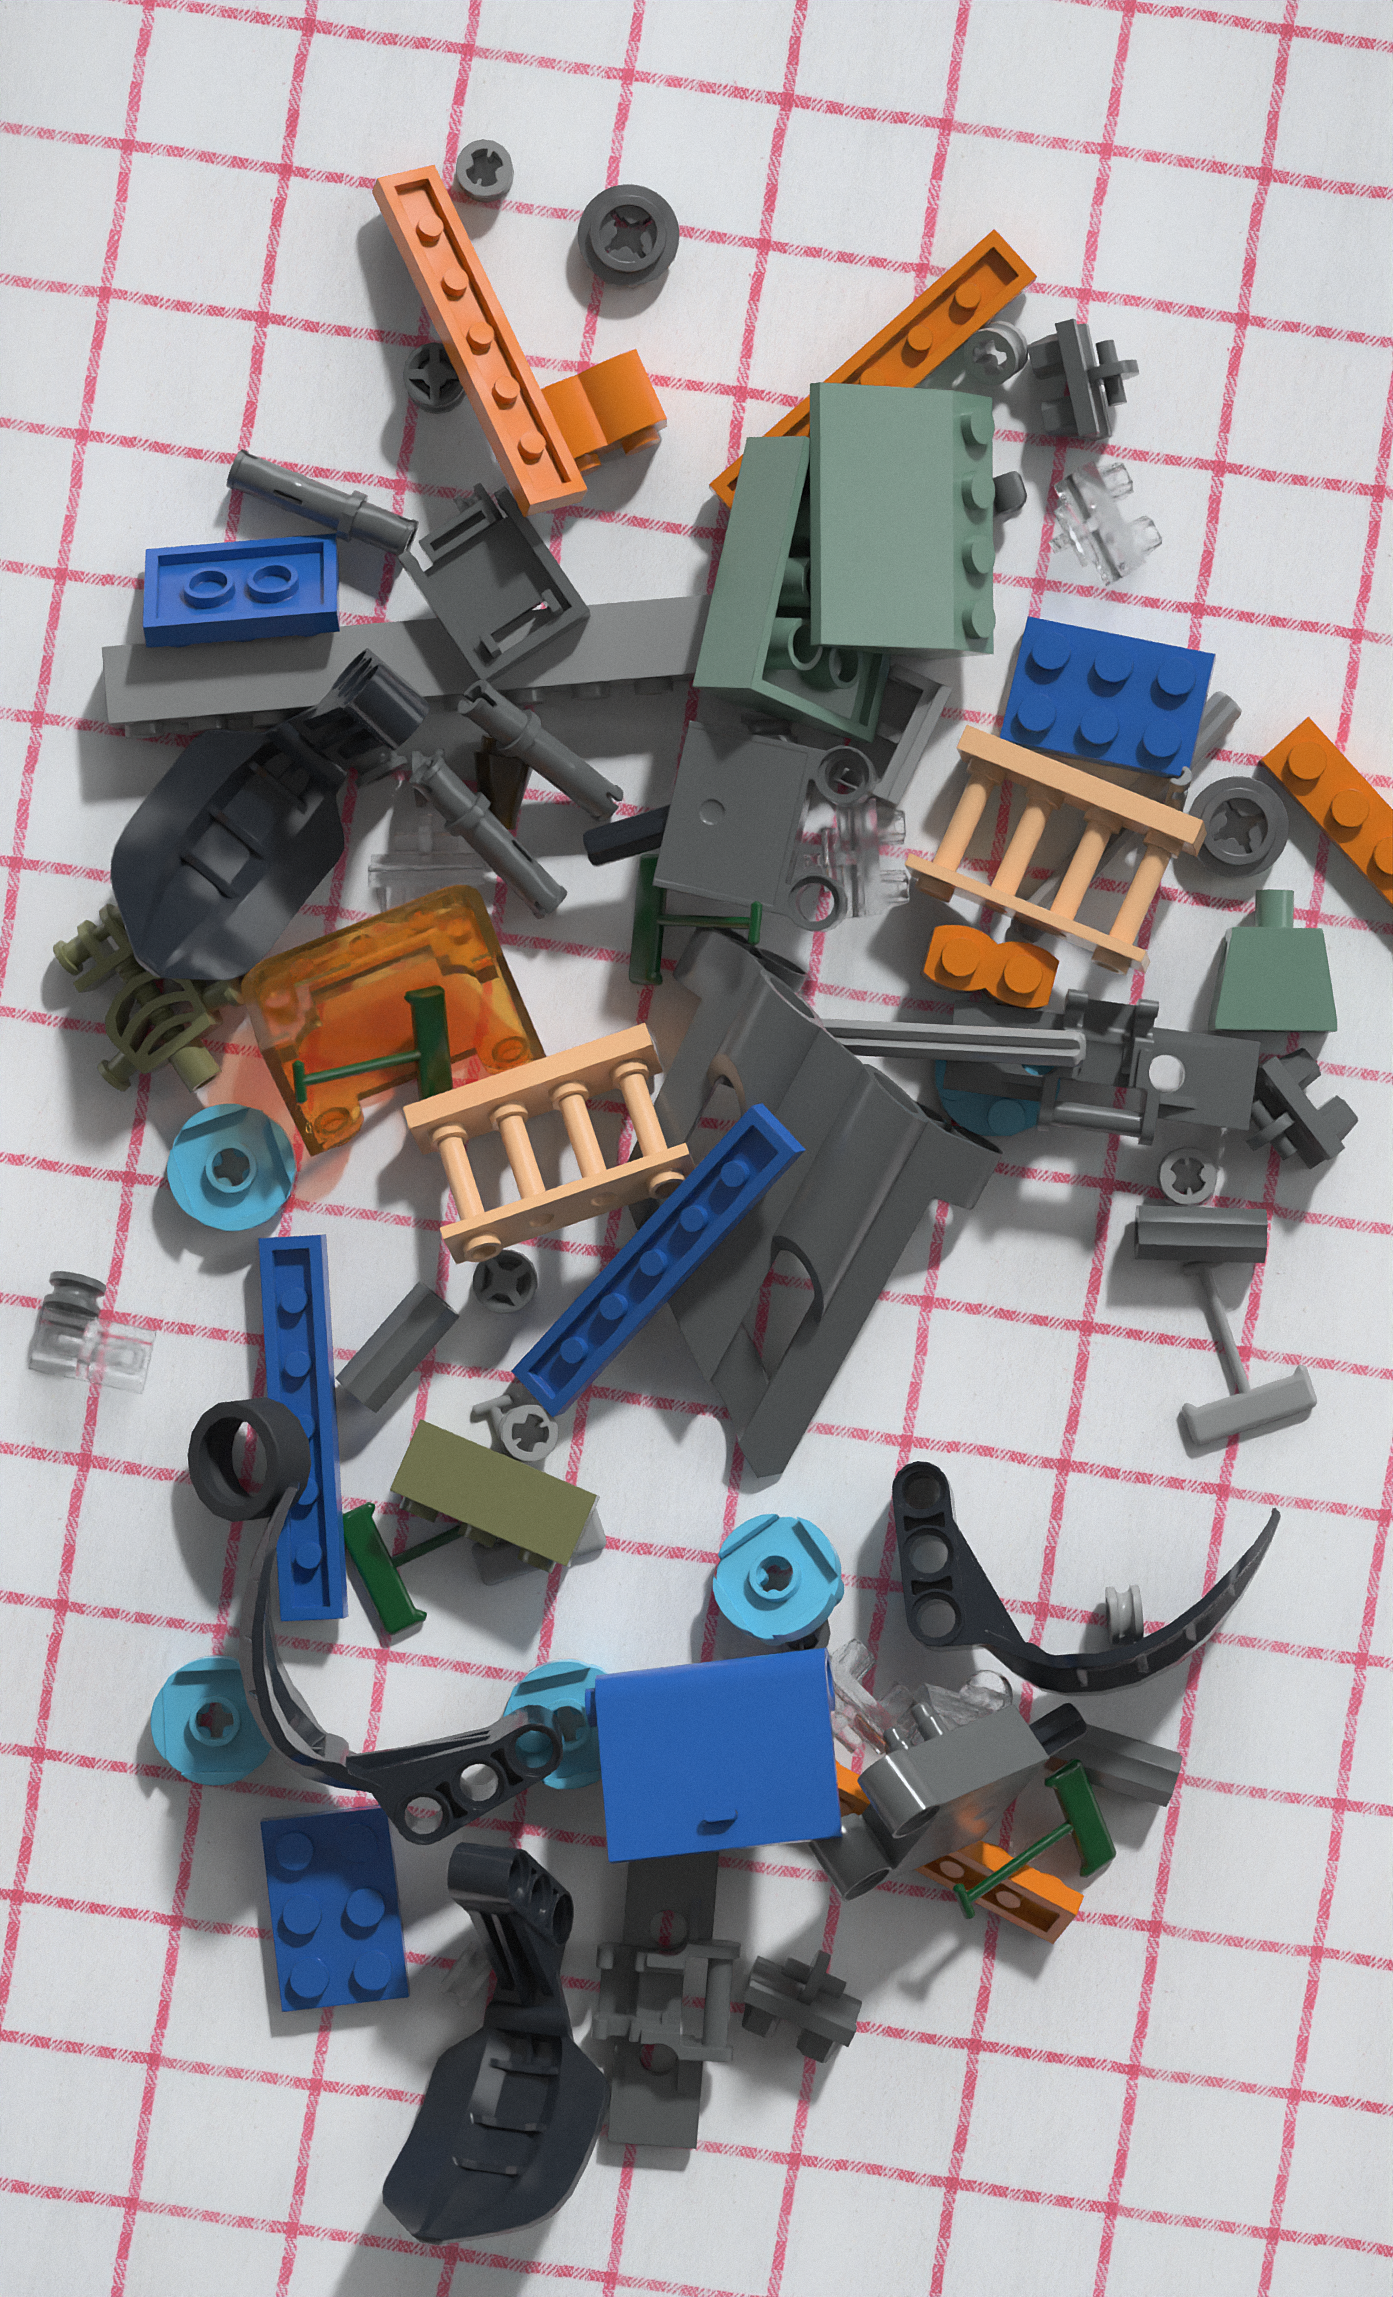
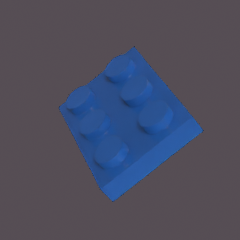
(241, 590)
(1107, 698)
(335, 1908)

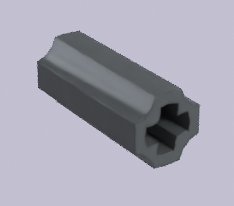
(1200, 1234)
(397, 1347)
(1124, 1764)

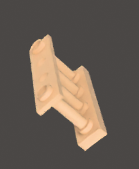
(1048, 787)
(545, 1085)

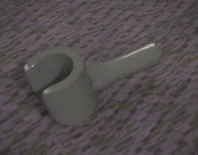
(1009, 493)

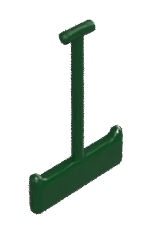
(651, 919)
(430, 1050)
(379, 1570)
(1082, 1821)

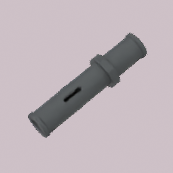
(320, 503)
(521, 735)
(469, 816)

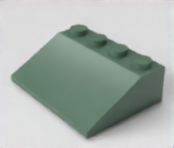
(901, 520)
(760, 609)

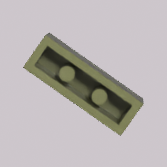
(493, 1497)

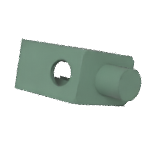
(1273, 974)

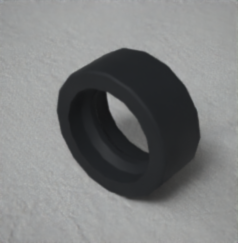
(212, 1461)

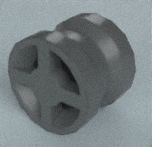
(433, 366)
(497, 1286)

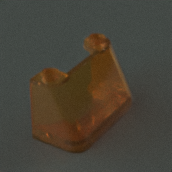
(346, 1005)

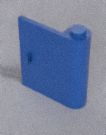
(714, 1741)

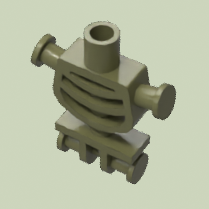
(183, 1046)

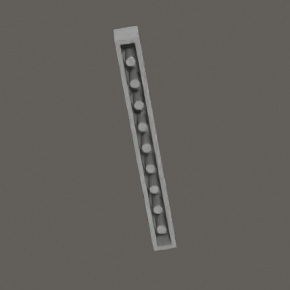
(282, 676)

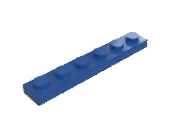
(658, 1259)
(303, 1380)

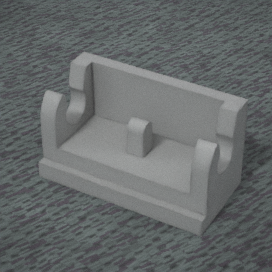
(903, 729)

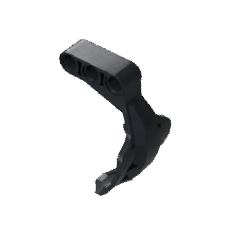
(250, 827)
(986, 1624)
(393, 1774)
(518, 2098)

